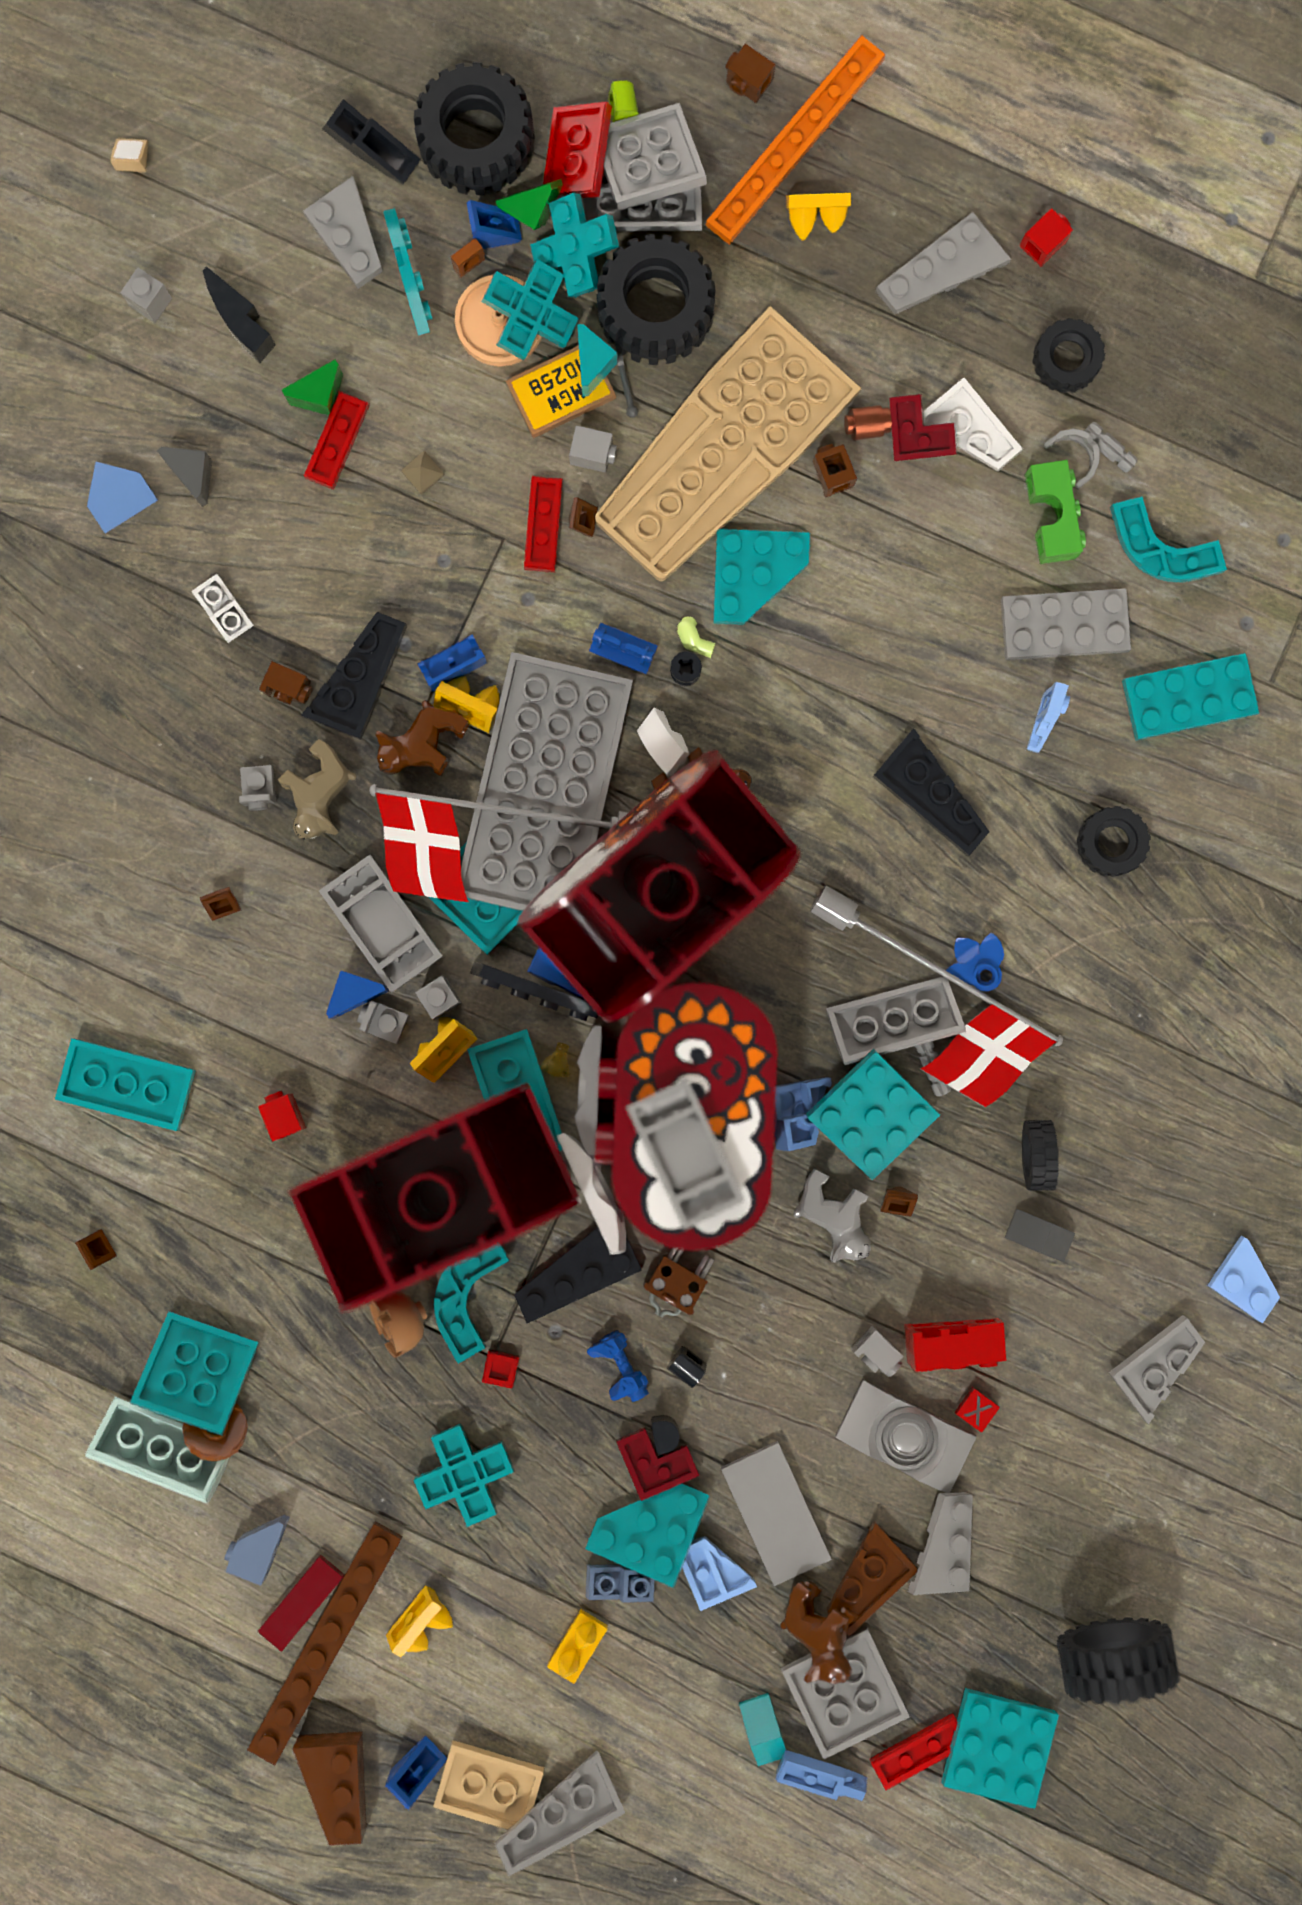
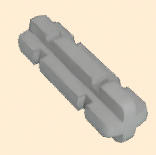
(1111, 447)
(927, 1056)

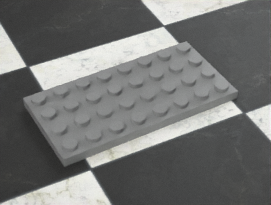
(545, 755)

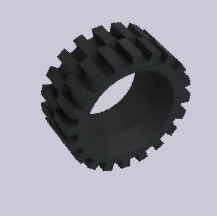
(1118, 1660)

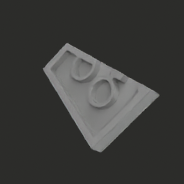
(345, 231)
(1156, 1365)
(947, 1553)

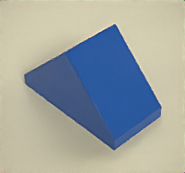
(492, 225)
(352, 992)
(415, 1771)

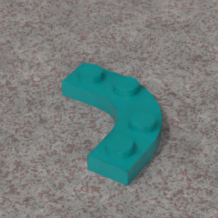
(411, 280)
(1154, 556)
(452, 1298)

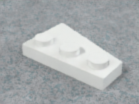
(976, 425)

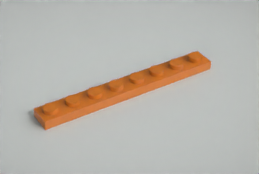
(795, 140)

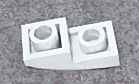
(222, 608)
(662, 743)

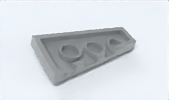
(955, 257)
(564, 1815)

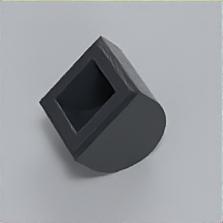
(687, 1367)
(665, 1433)

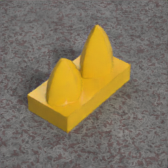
(804, 209)
(478, 710)
(444, 1050)
(408, 1631)
(577, 1646)

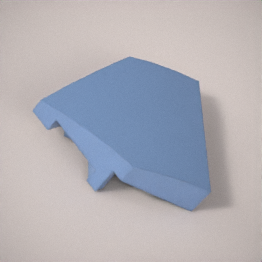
(117, 495)

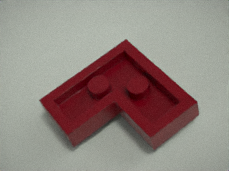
(914, 439)
(652, 1472)

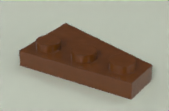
(872, 1577)

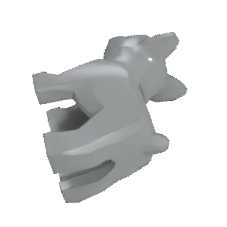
(837, 1217)

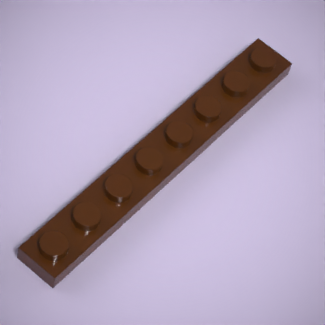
(324, 1643)

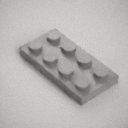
(1065, 624)

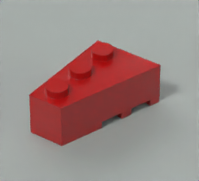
(955, 1344)

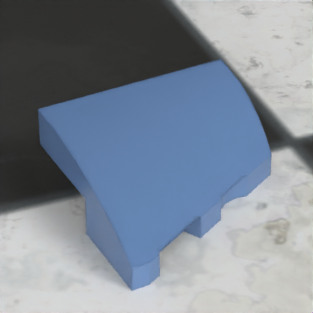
(792, 1103)

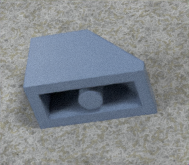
(255, 1551)

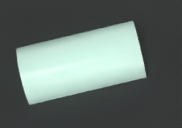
(153, 1450)

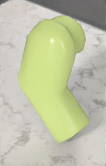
(691, 640)

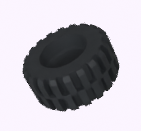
(474, 90)
(648, 261)

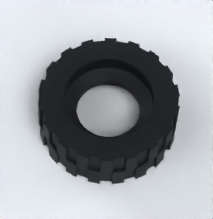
(1079, 333)
(1130, 824)
(1040, 1155)

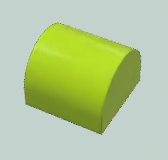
(622, 100)

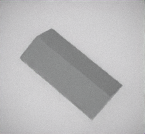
(670, 213)
(895, 1020)

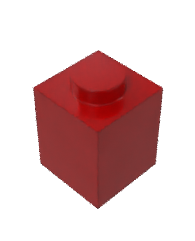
(1046, 237)
(281, 1115)

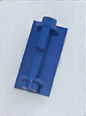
(623, 648)

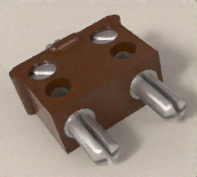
(674, 1286)

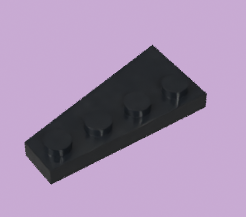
(354, 687)
(925, 788)
(524, 988)
(576, 1275)

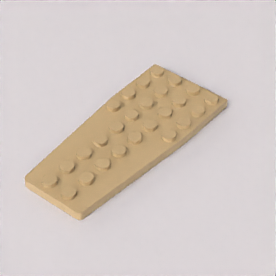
(726, 444)

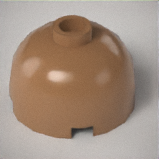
(399, 1321)

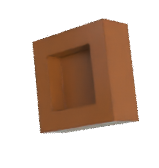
(467, 257)

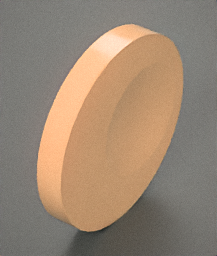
(481, 326)

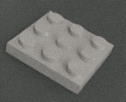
(651, 157)
(852, 1710)

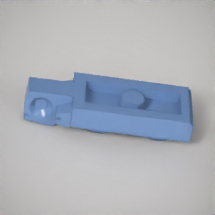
(820, 1777)

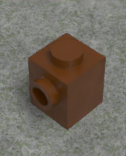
(749, 73)

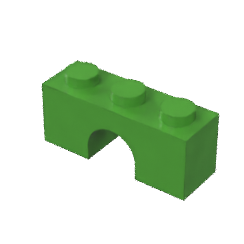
(1053, 485)

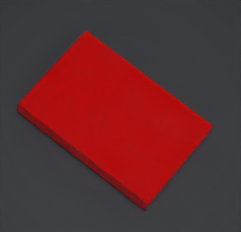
(578, 148)

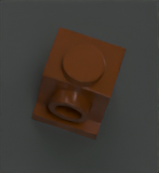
(834, 457)
(285, 684)

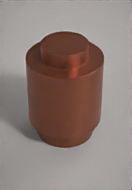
(868, 422)

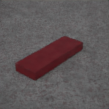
(301, 1603)

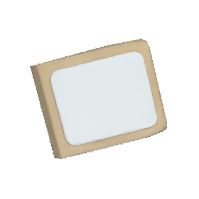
(130, 155)

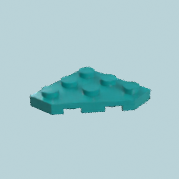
(754, 569)
(651, 1533)

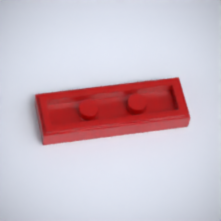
(336, 440)
(543, 524)
(915, 1753)

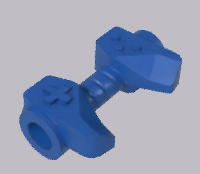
(632, 1383)

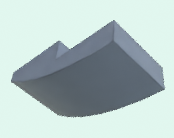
(618, 1582)

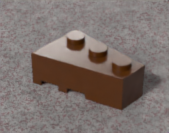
(336, 1783)

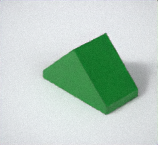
(532, 204)
(316, 390)

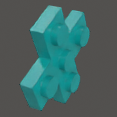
(576, 244)
(529, 309)
(464, 1475)

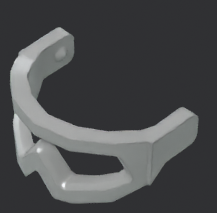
(1085, 441)

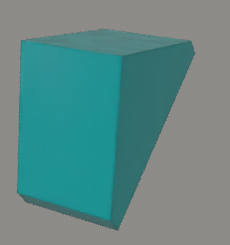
(595, 359)
(762, 1729)

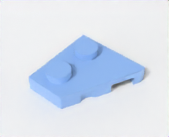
(1052, 704)
(1245, 1281)
(714, 1574)

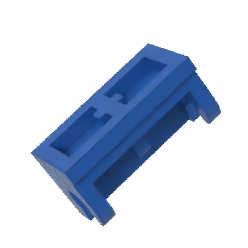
(452, 662)

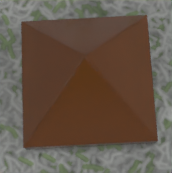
(582, 517)
(220, 903)
(899, 1201)
(96, 1249)

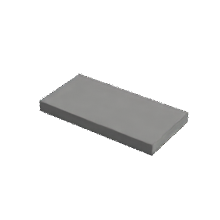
(776, 1513)

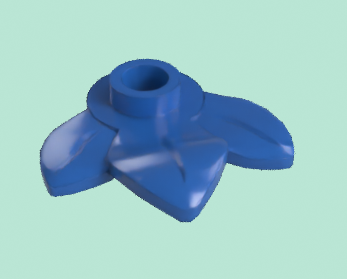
(976, 957)

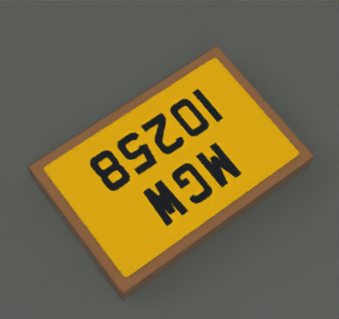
(553, 393)

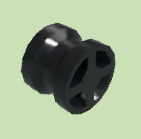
(683, 674)

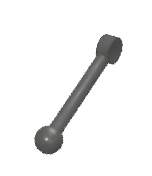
(632, 410)

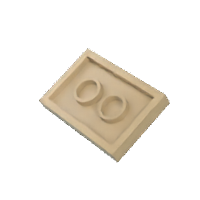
(487, 1786)

